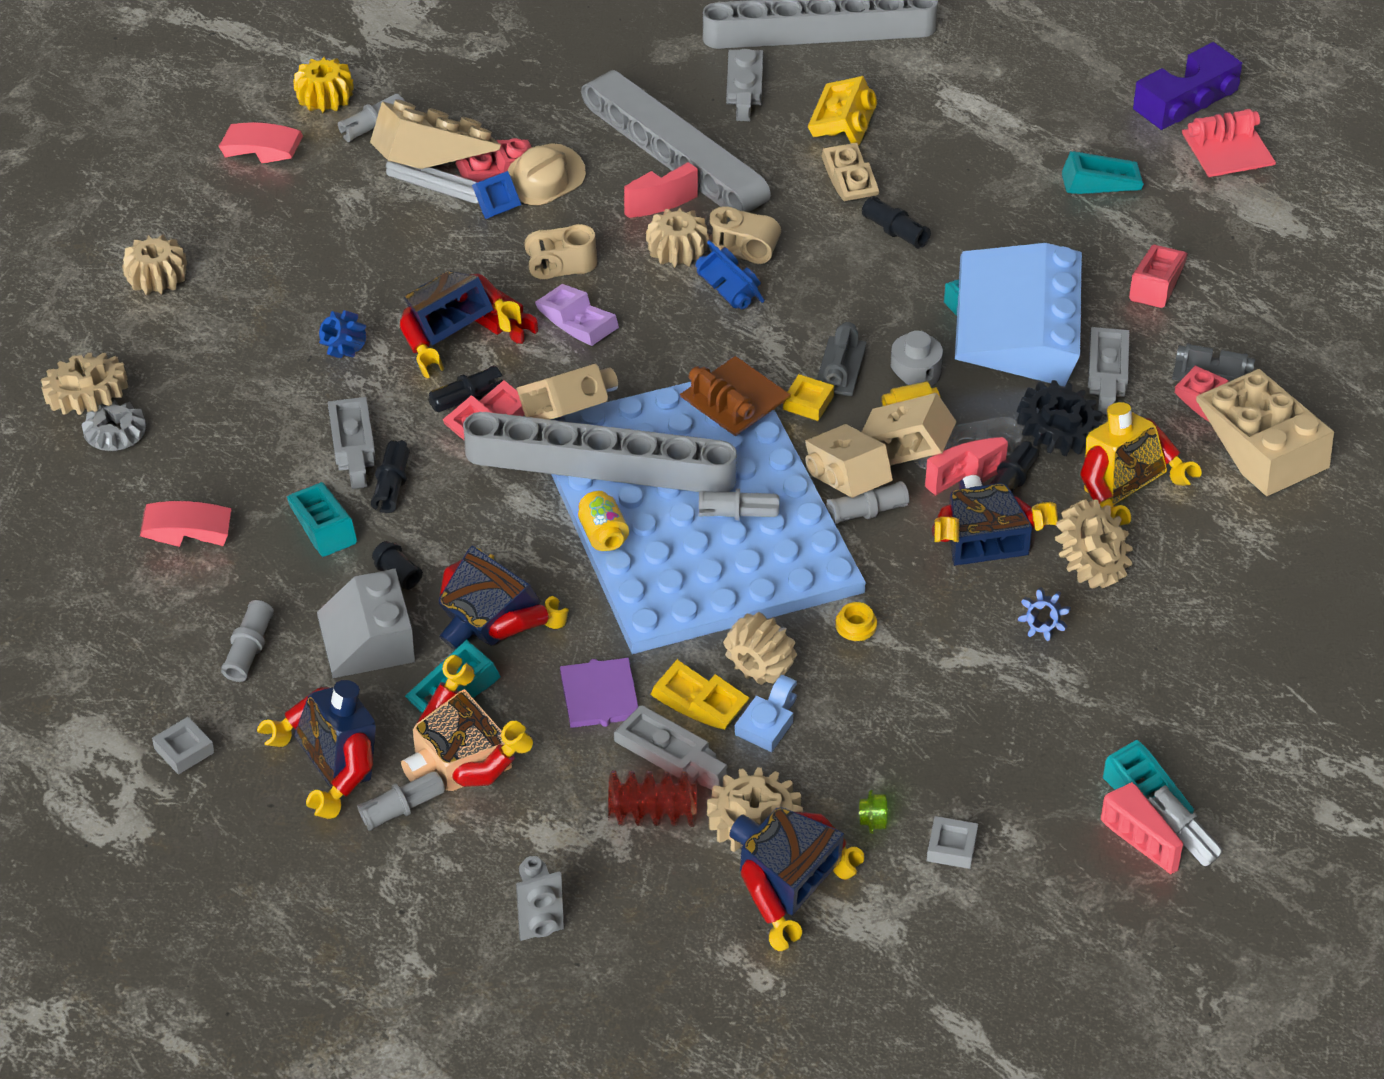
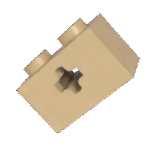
(906, 422)
(848, 460)

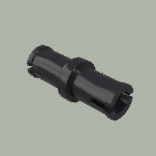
(896, 222)

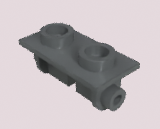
(842, 359)
(1229, 365)

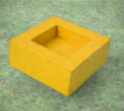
(809, 397)

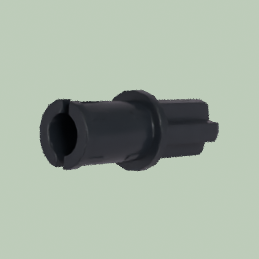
(463, 388)
(1014, 470)
(390, 476)

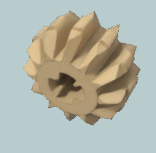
(677, 237)
(154, 264)
(760, 648)

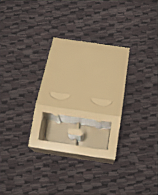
(429, 137)
(1267, 431)

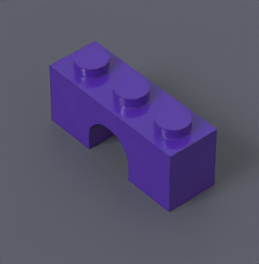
(1169, 99)

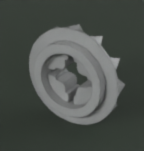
(110, 438)

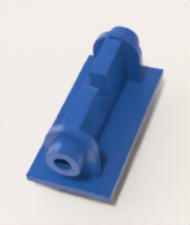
(738, 284)

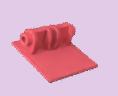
(1228, 143)

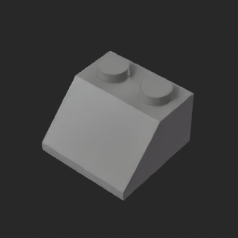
(367, 625)

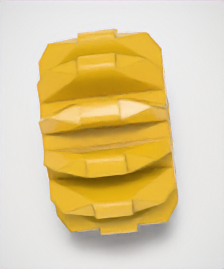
(323, 84)

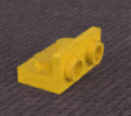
(844, 107)

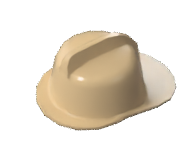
(546, 173)

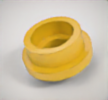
(856, 621)

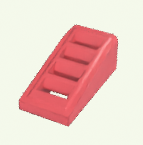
(1157, 276)
(1139, 823)

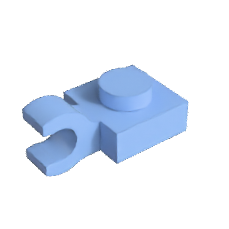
(768, 720)

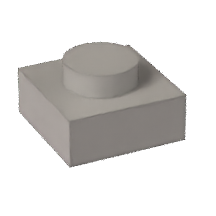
(183, 745)
(952, 842)

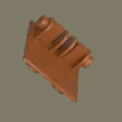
(733, 394)

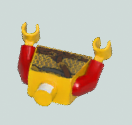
(1127, 456)

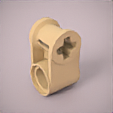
(745, 235)
(565, 253)

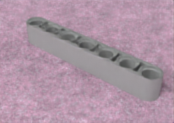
(815, 21)
(674, 141)
(599, 452)

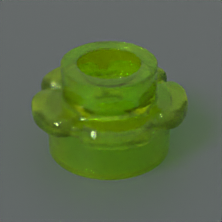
(873, 811)

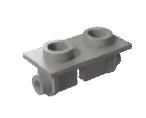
(538, 900)

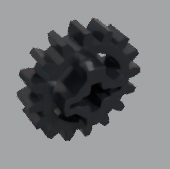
(1058, 417)

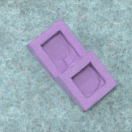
(572, 313)

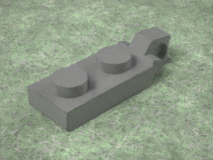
(744, 81)
(1108, 365)
(352, 438)
(670, 747)

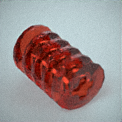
(652, 798)

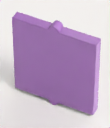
(598, 692)

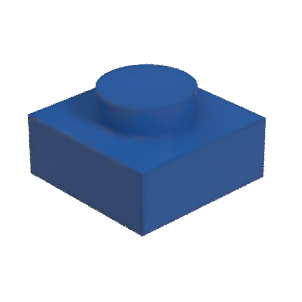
(496, 194)

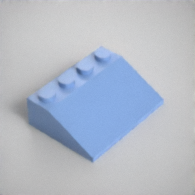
(1021, 310)

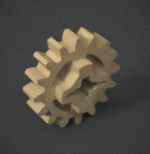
(84, 383)
(1093, 543)
(748, 795)

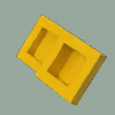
(694, 696)

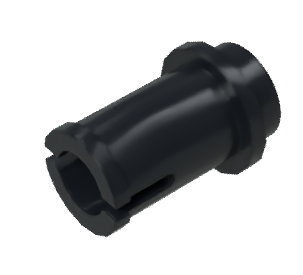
(390, 556)

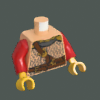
(460, 738)

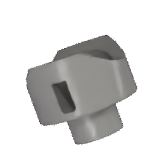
(915, 355)

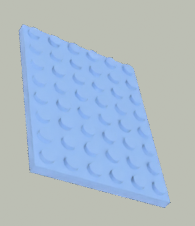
(701, 574)

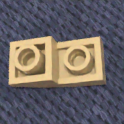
(849, 173)

